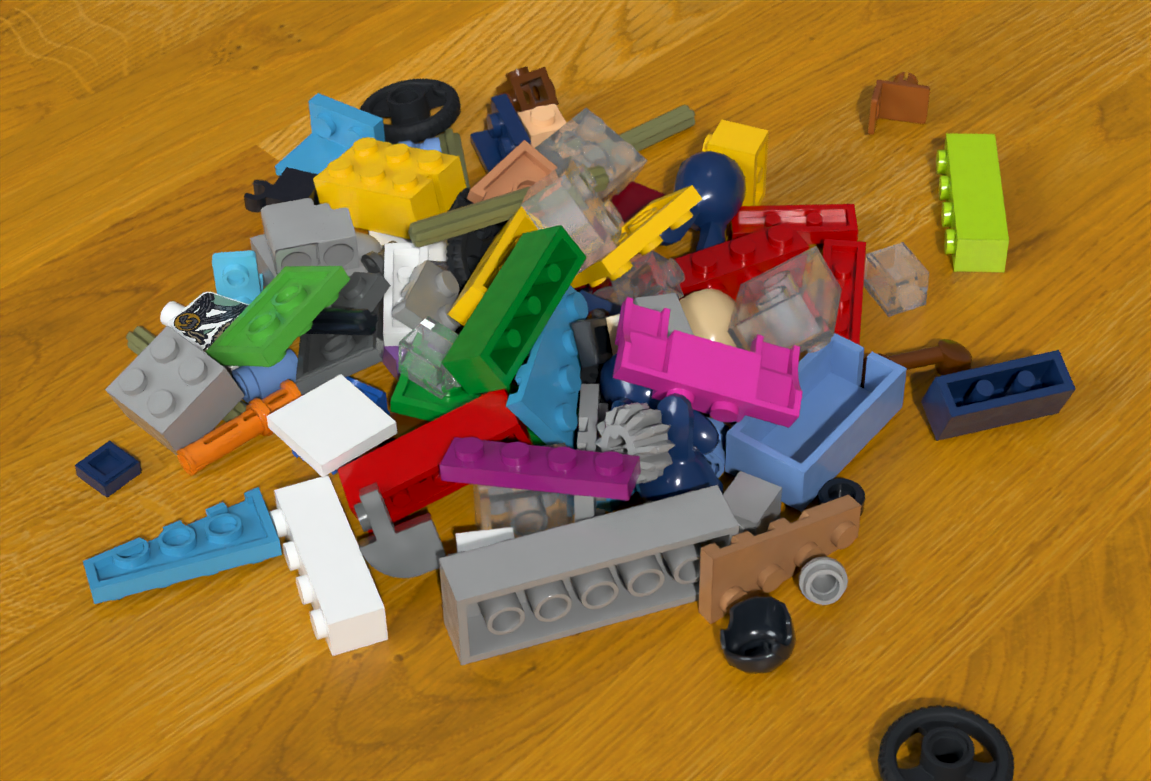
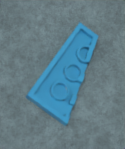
(552, 376)
(182, 552)

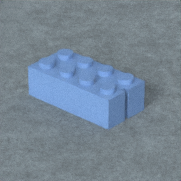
(832, 423)

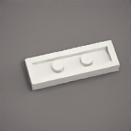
(398, 266)

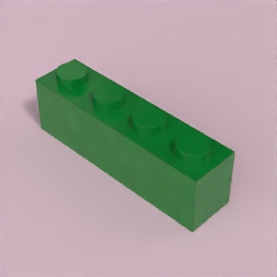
(514, 310)

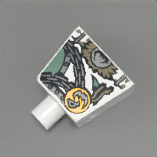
(203, 319)

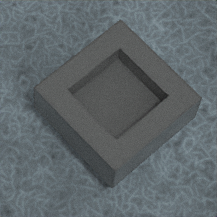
(362, 291)

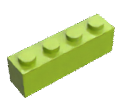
(973, 203)

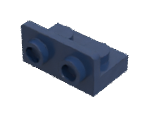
(503, 133)

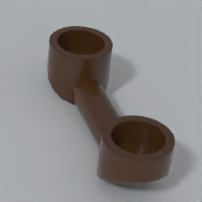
(948, 357)

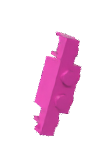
(708, 373)

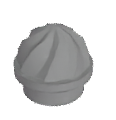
(823, 580)

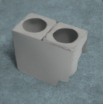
(309, 235)

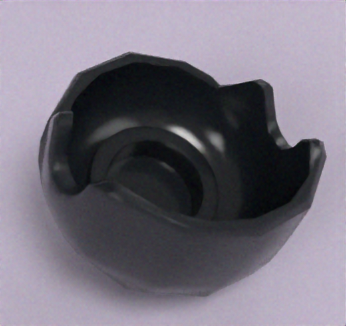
(758, 635)

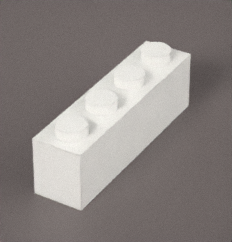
(329, 566)

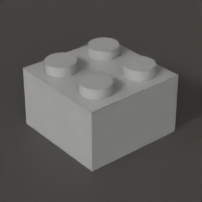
(175, 391)

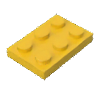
(641, 235)

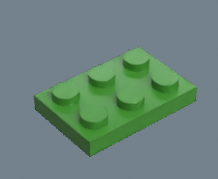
(278, 316)

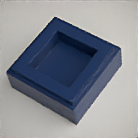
(108, 469)

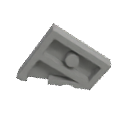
(428, 294)

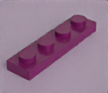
(541, 468)

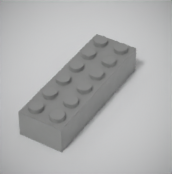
(581, 574)

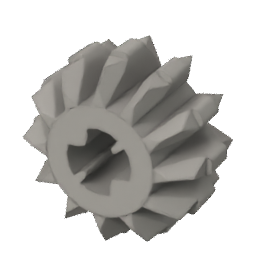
(637, 432)

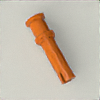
(236, 431)

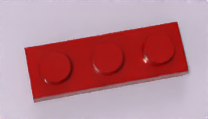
(810, 221)

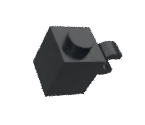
(290, 186)

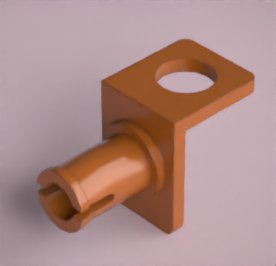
(899, 101)

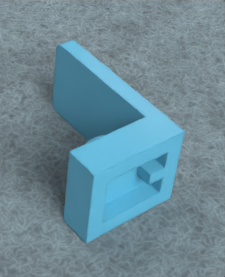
(237, 275)

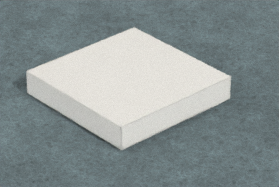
(331, 425)

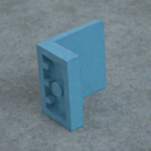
(334, 131)

